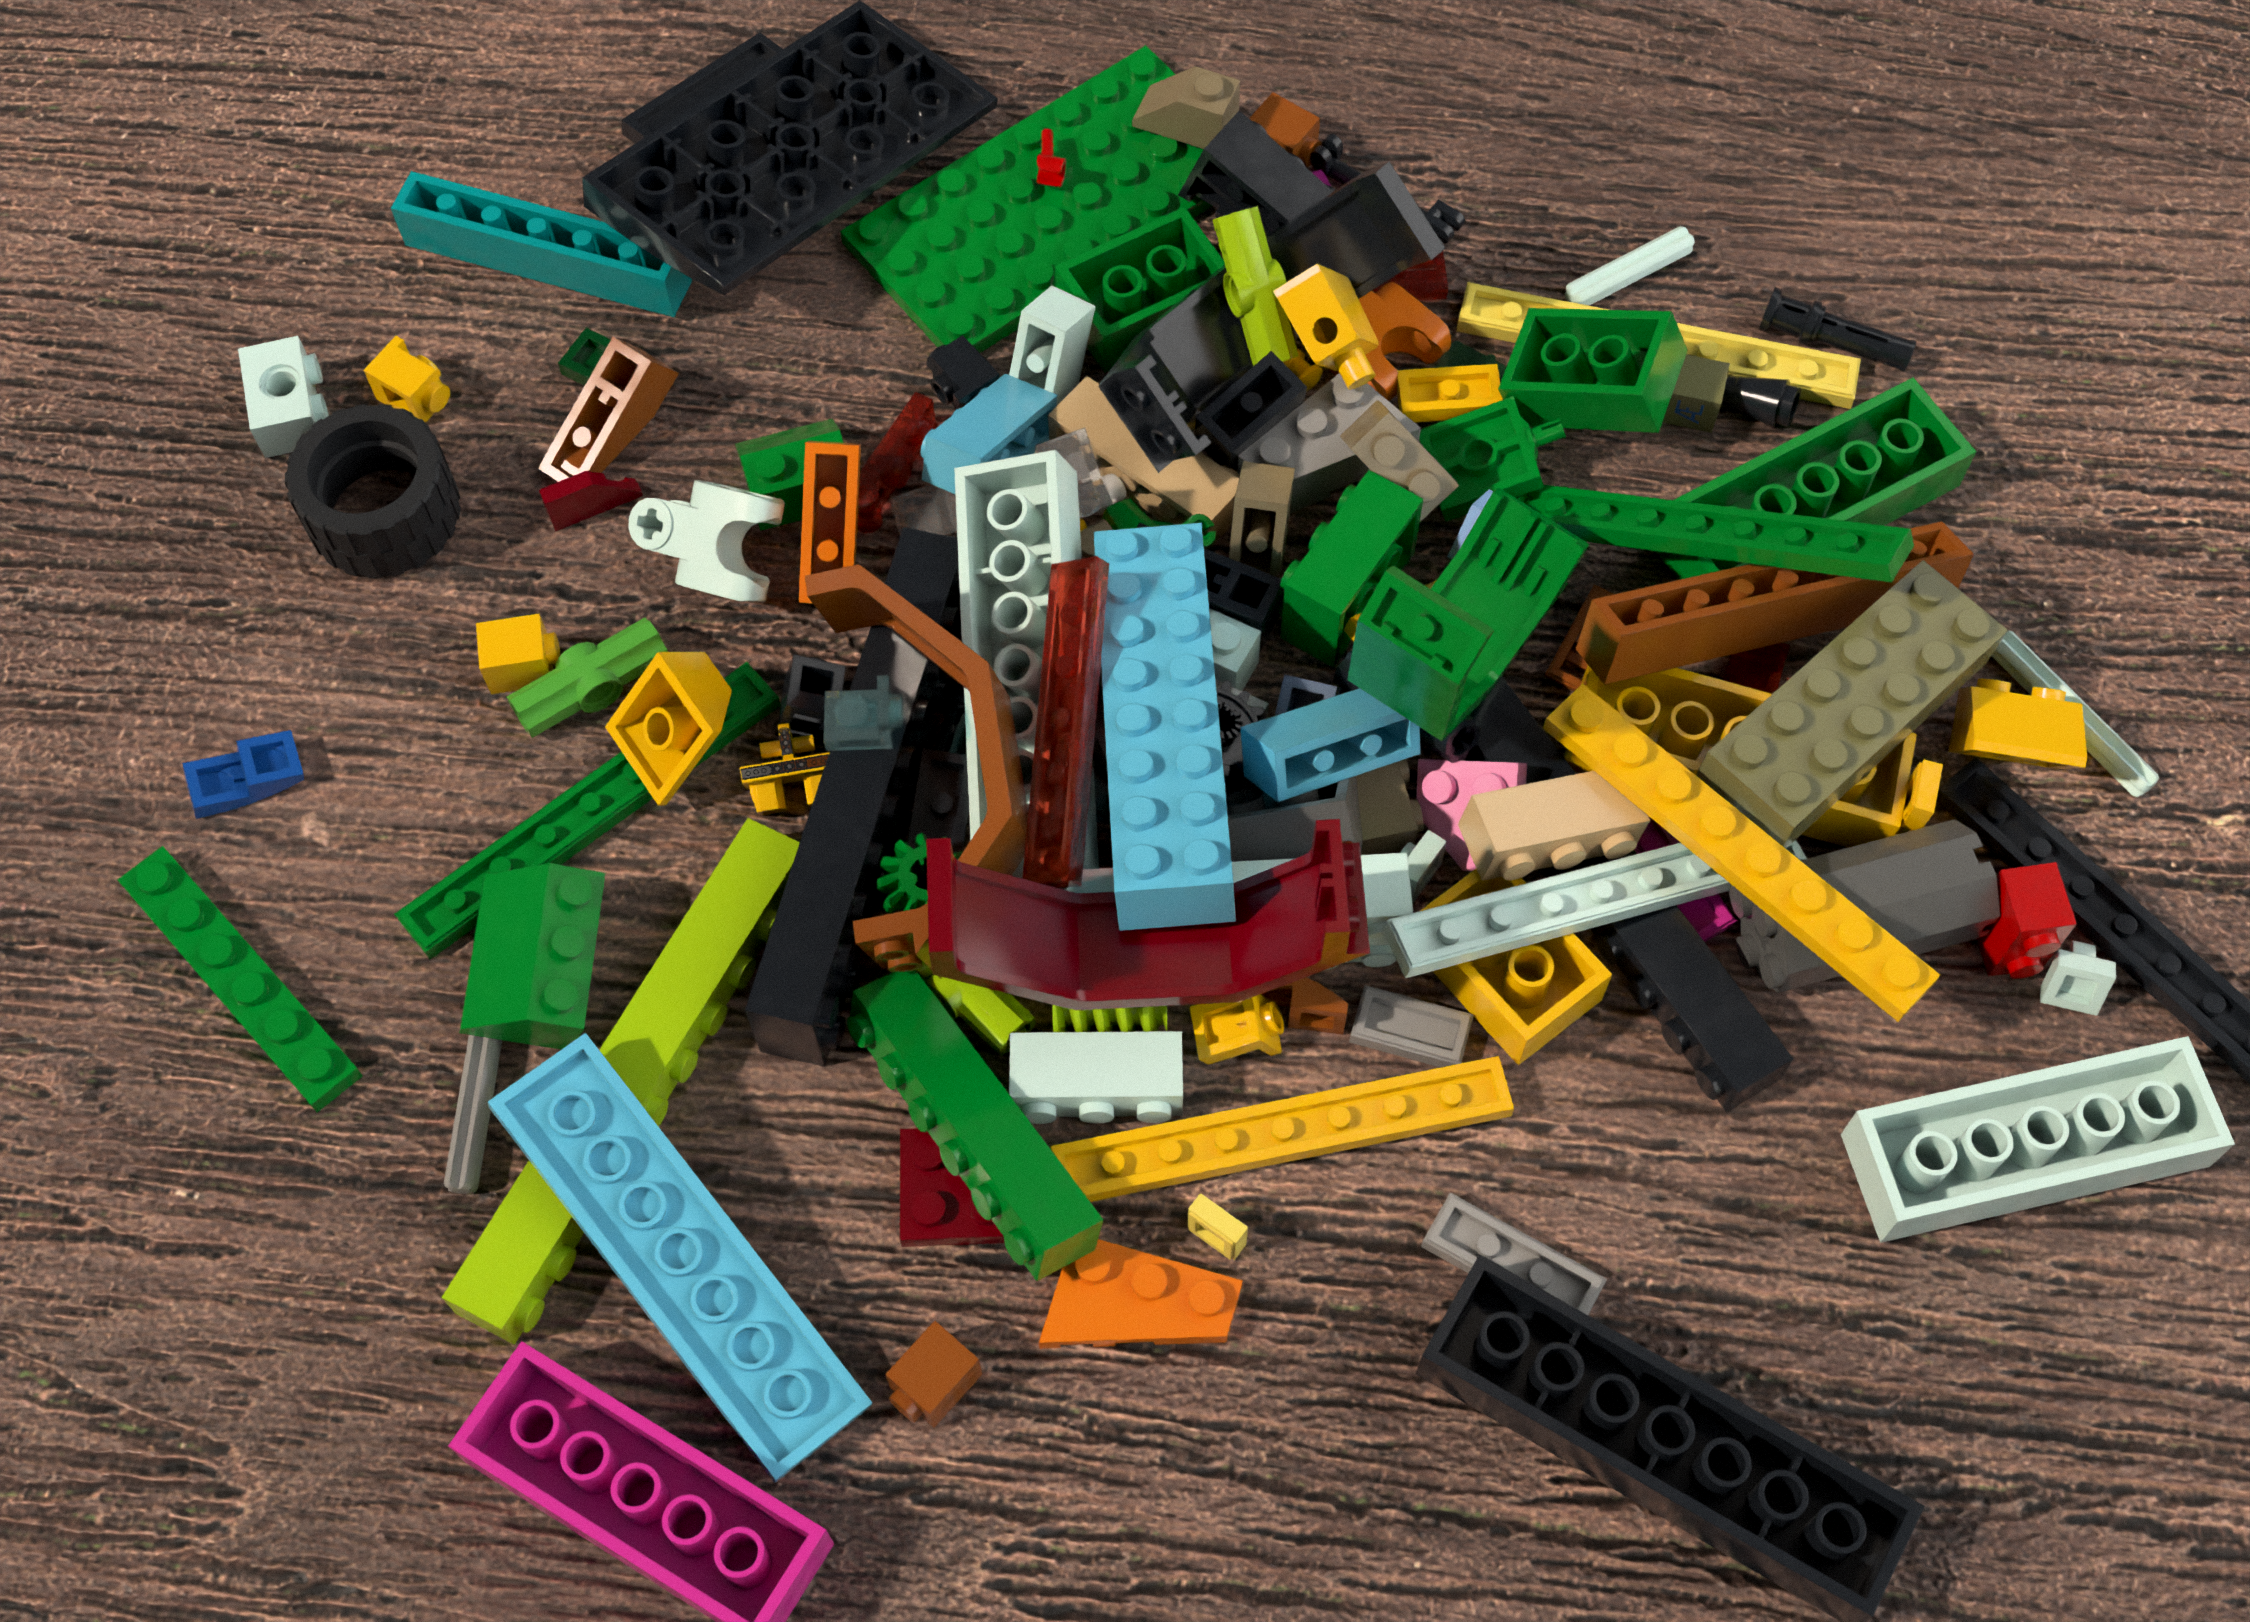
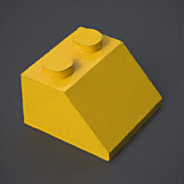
(2019, 727)

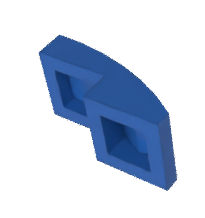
(244, 777)

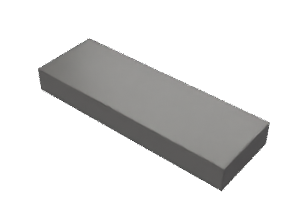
(1466, 1231)

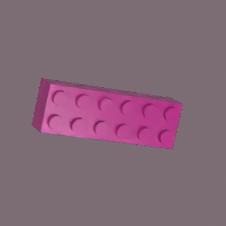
(640, 1493)

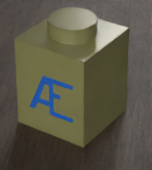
(1697, 394)

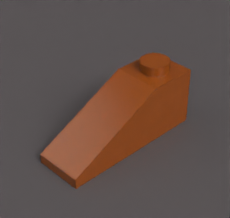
(609, 411)

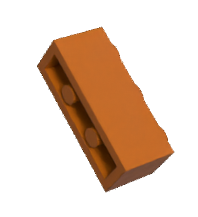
(829, 508)

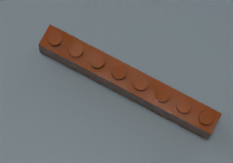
(1741, 610)

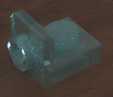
(862, 717)

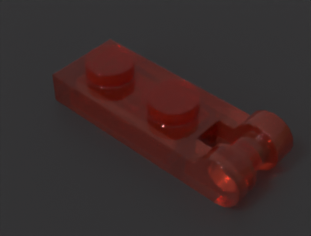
(893, 460)

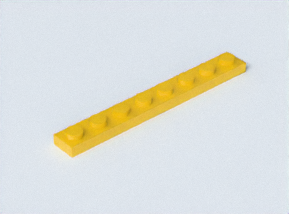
(1742, 853)
(1287, 1129)

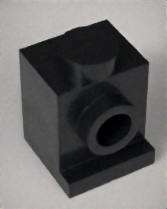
(959, 372)
(805, 695)

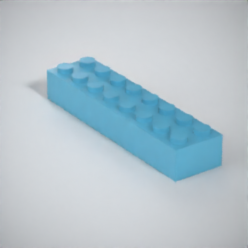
(1163, 732)

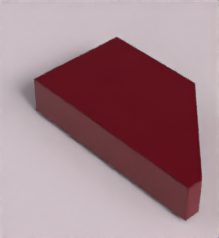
(585, 497)

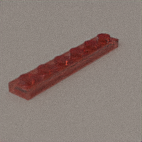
(1066, 723)

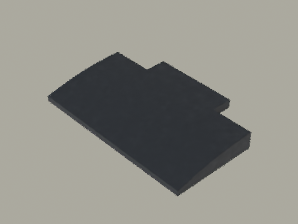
(778, 144)

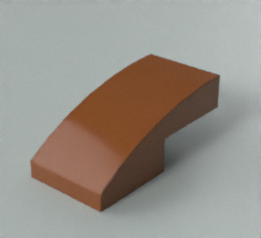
(1311, 1006)

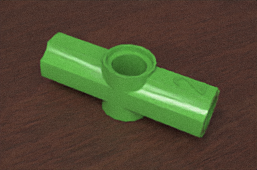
(586, 677)

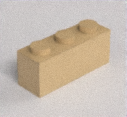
(1549, 825)

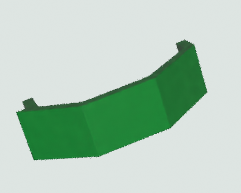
(1449, 645)

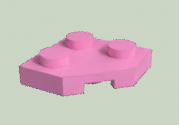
(1446, 790)

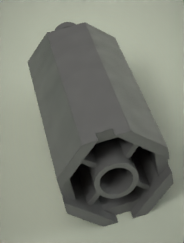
(1912, 884)

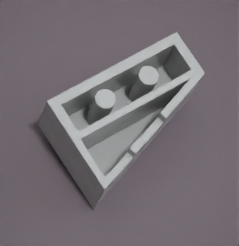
(1312, 441)

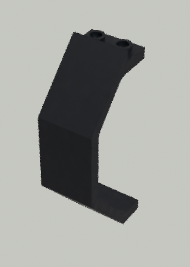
(1199, 346)

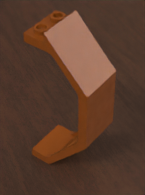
(857, 599)

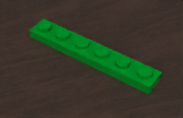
(240, 979)

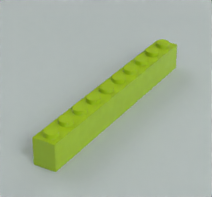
(651, 1050)

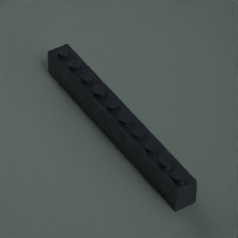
(1656, 951)

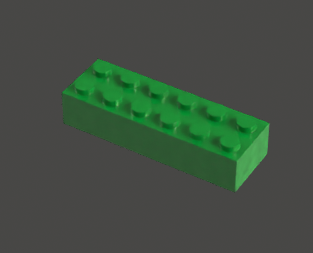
(1851, 468)

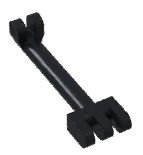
(1327, 157)

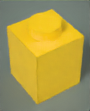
(515, 652)

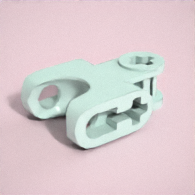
(708, 537)

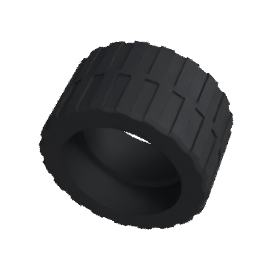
(357, 444)

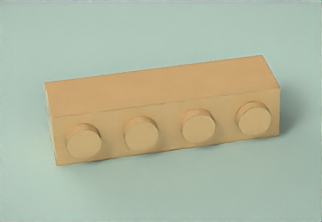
(1173, 494)

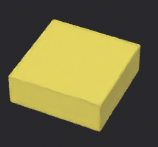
(1217, 1227)

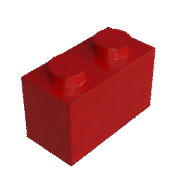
(2031, 921)

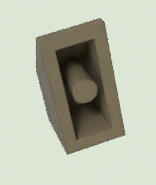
(1189, 106)

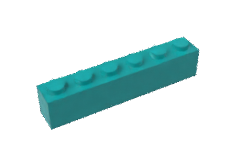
(534, 243)

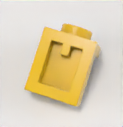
(1236, 1028)

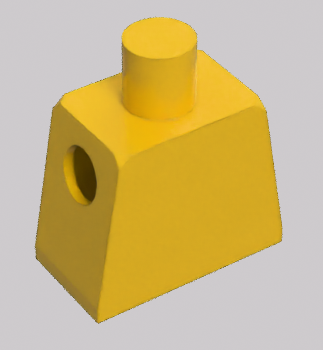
(1330, 323)

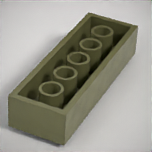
(1852, 704)

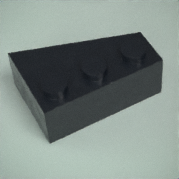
(1251, 170)

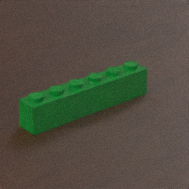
(974, 1123)

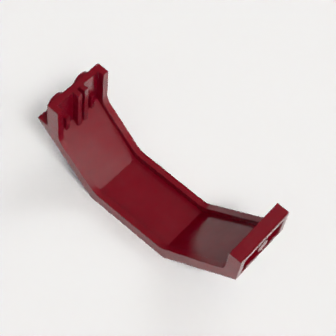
(1073, 956)

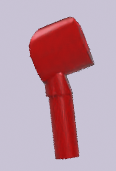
(1051, 168)

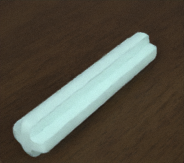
(1630, 267)

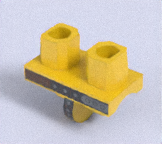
(767, 778)

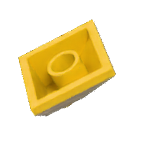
(670, 719)

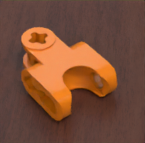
(1401, 326)

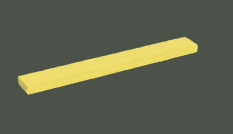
(1820, 374)

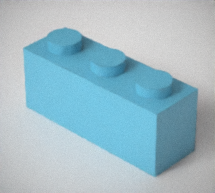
(993, 426)
(1325, 744)

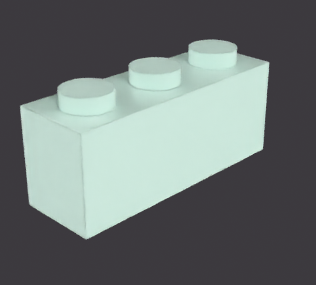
(1097, 1075)

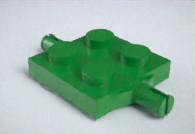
(1487, 452)

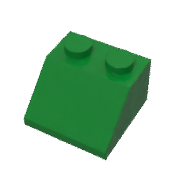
(776, 464)

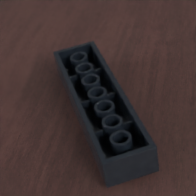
(1671, 1442)

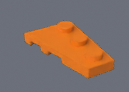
(1138, 1298)

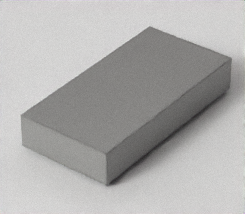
(1410, 1028)

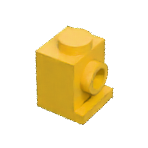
(407, 381)

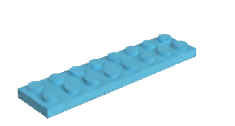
(680, 1257)

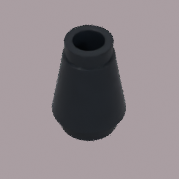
(1763, 399)

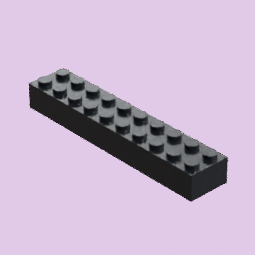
(854, 824)

